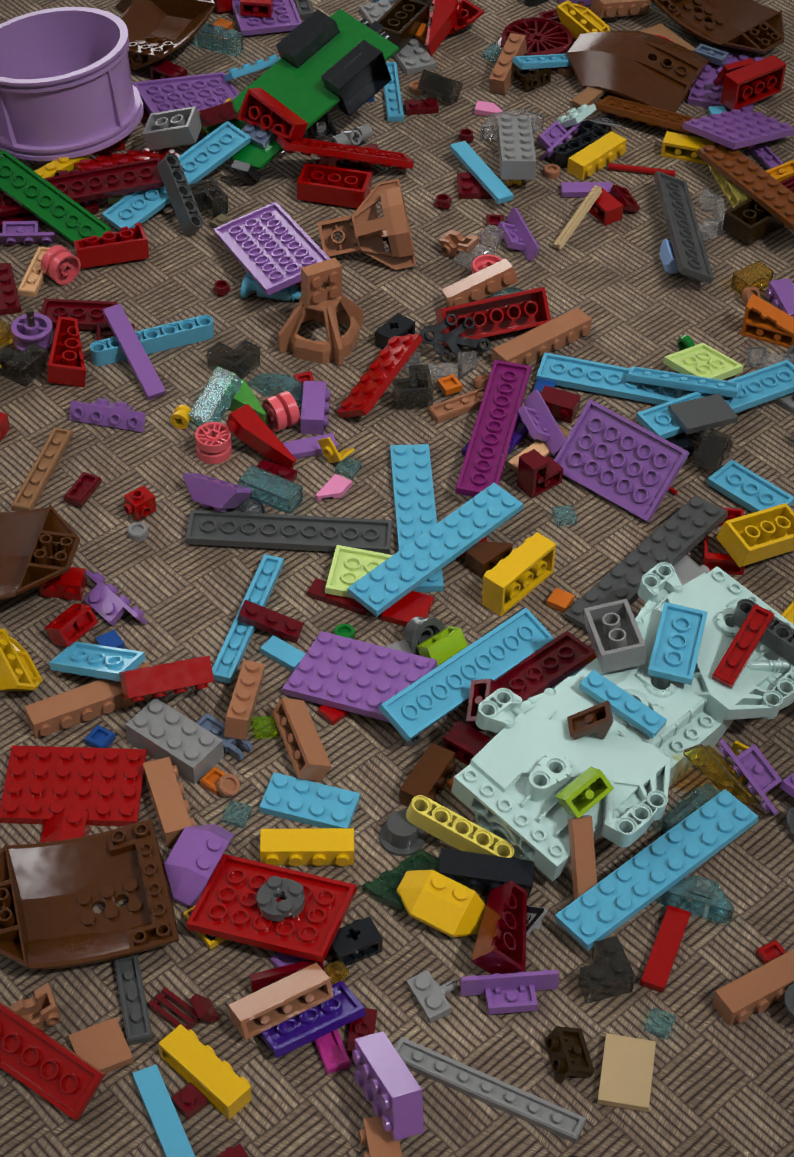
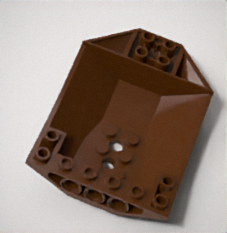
(734, 25)
(162, 27)
(621, 66)
(33, 549)
(55, 885)

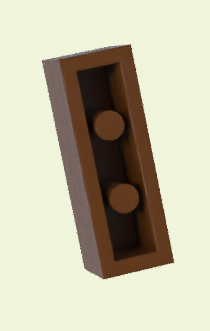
(428, 774)

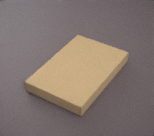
(626, 1072)

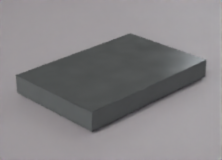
(702, 413)

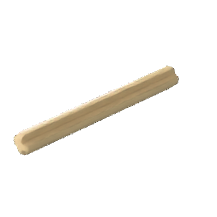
(577, 217)

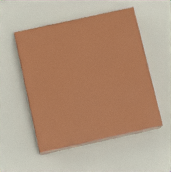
(102, 1046)

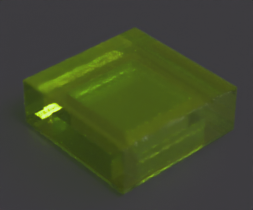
(265, 727)

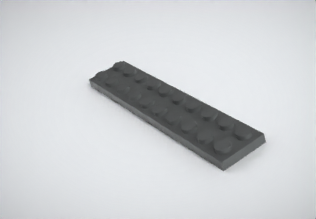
(683, 228)
(287, 531)
(666, 544)

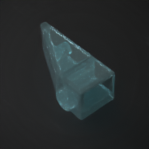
(274, 384)

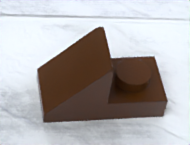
(591, 720)

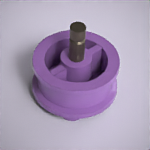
(32, 329)

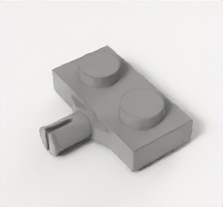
(431, 995)

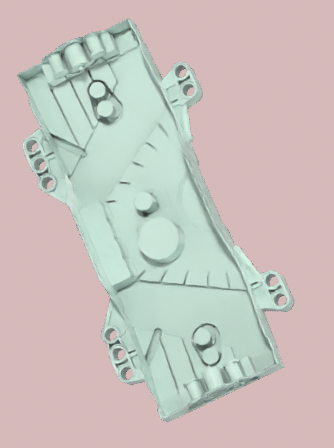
(534, 758)

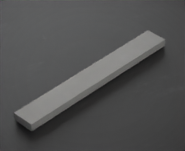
(491, 1090)

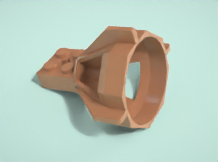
(365, 230)
(323, 302)

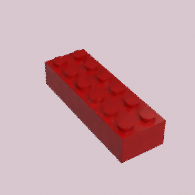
(499, 314)

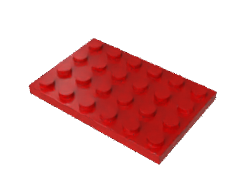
(88, 779)
(231, 909)

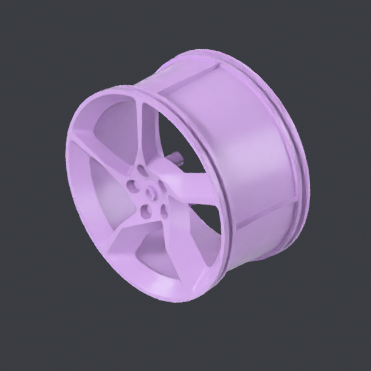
(65, 84)

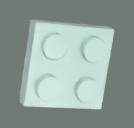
(576, 116)

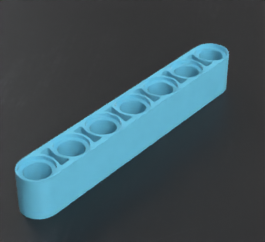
(156, 339)

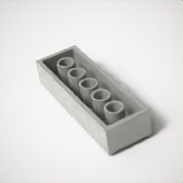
(516, 147)

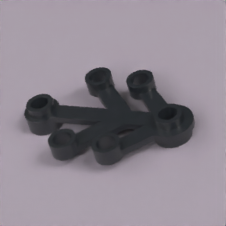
(452, 338)

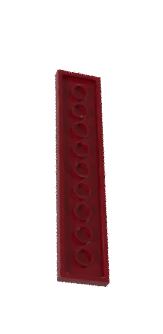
(98, 183)

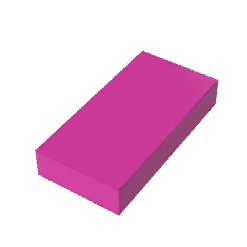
(332, 1052)

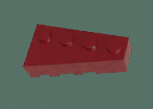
(502, 932)

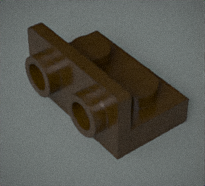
(533, 77)
(568, 1053)

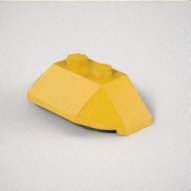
(580, 19)
(16, 666)
(441, 903)

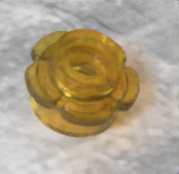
(339, 966)

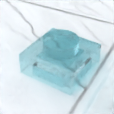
(492, 53)

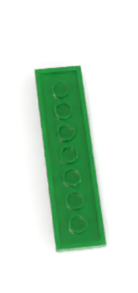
(47, 201)

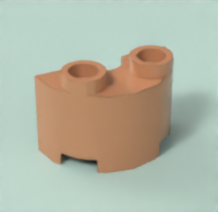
(453, 243)
(40, 1009)

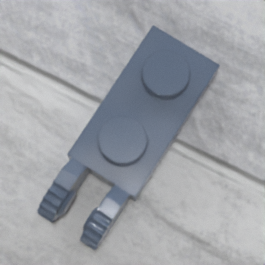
(217, 728)

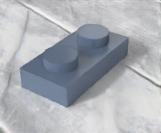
(715, 55)
(259, 136)

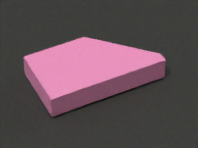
(486, 108)
(335, 488)

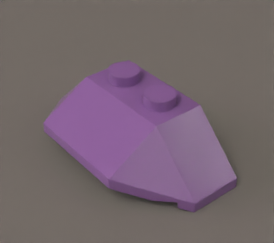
(215, 492)
(195, 861)

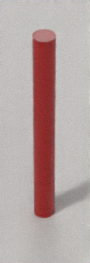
(638, 169)

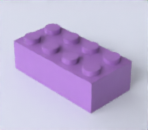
(388, 1086)

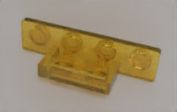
(718, 772)

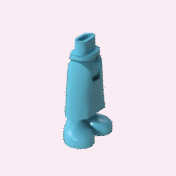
(285, 294)

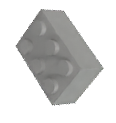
(172, 128)
(615, 636)

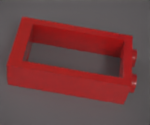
(723, 561)

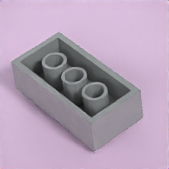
(175, 736)

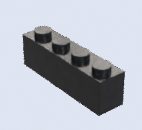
(484, 871)

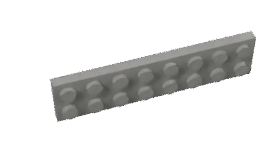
(413, 55)

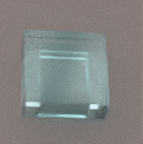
(348, 467)
(564, 515)
(237, 814)
(660, 1023)

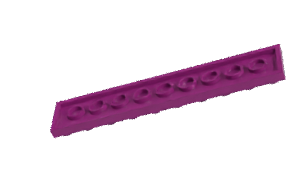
(493, 428)

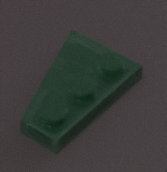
(385, 886)

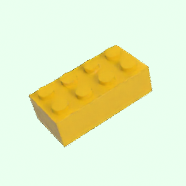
(759, 535)
(518, 574)

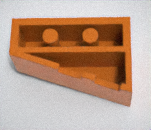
(767, 323)

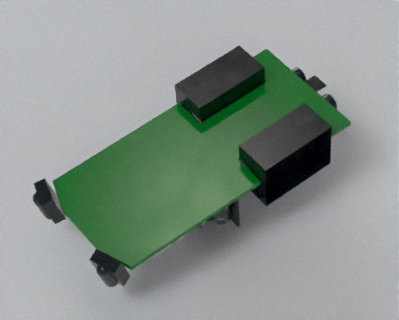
(319, 66)

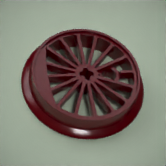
(552, 36)

